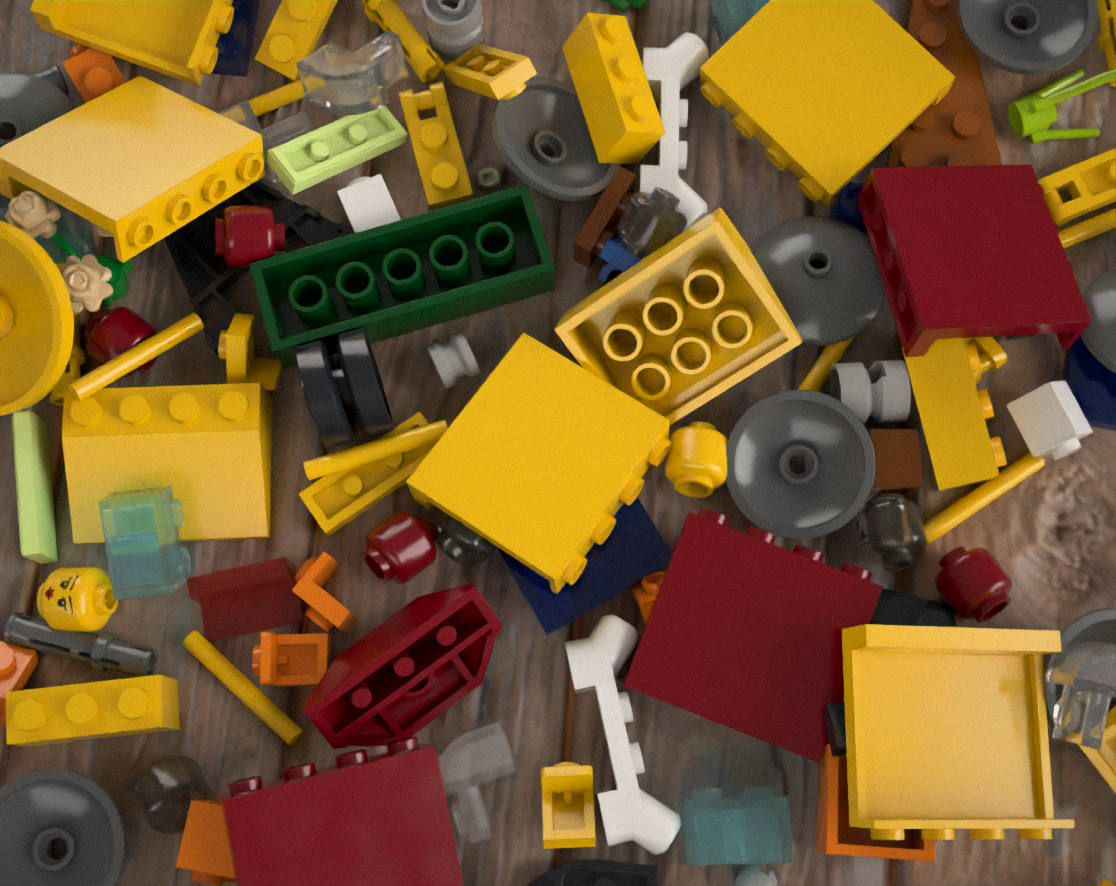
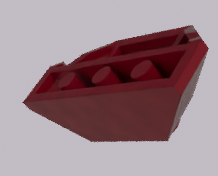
(406, 670)

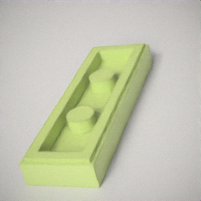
(335, 148)
(34, 487)

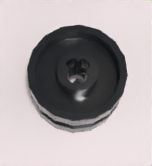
(336, 391)

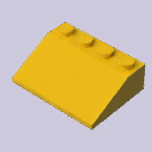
(682, 321)
(196, 438)

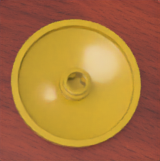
(33, 321)

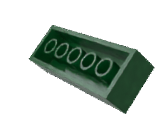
(406, 274)

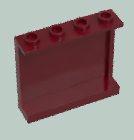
(969, 254)
(751, 633)
(345, 823)

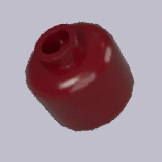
(247, 235)
(116, 332)
(400, 547)
(973, 584)

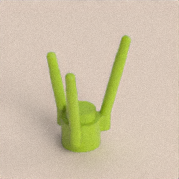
(1035, 112)

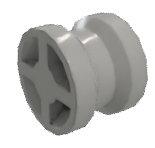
(453, 359)

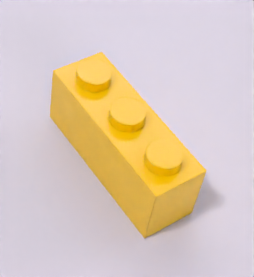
(612, 89)
(955, 414)
(92, 711)

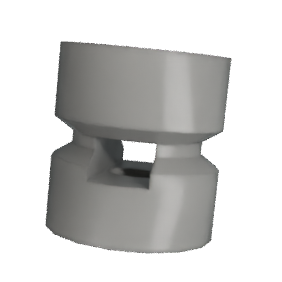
(453, 25)
(873, 392)

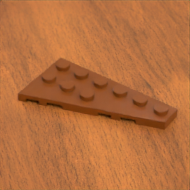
(961, 123)

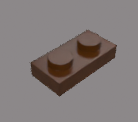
(604, 218)

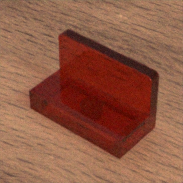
(247, 599)

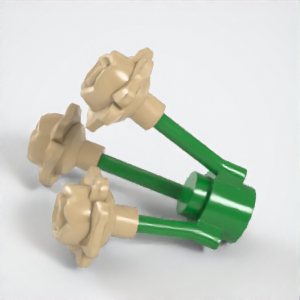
(87, 278)

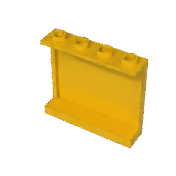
(155, 34)
(823, 86)
(135, 162)
(542, 460)
(948, 731)

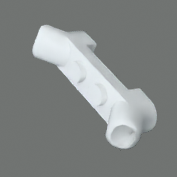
(669, 73)
(628, 810)

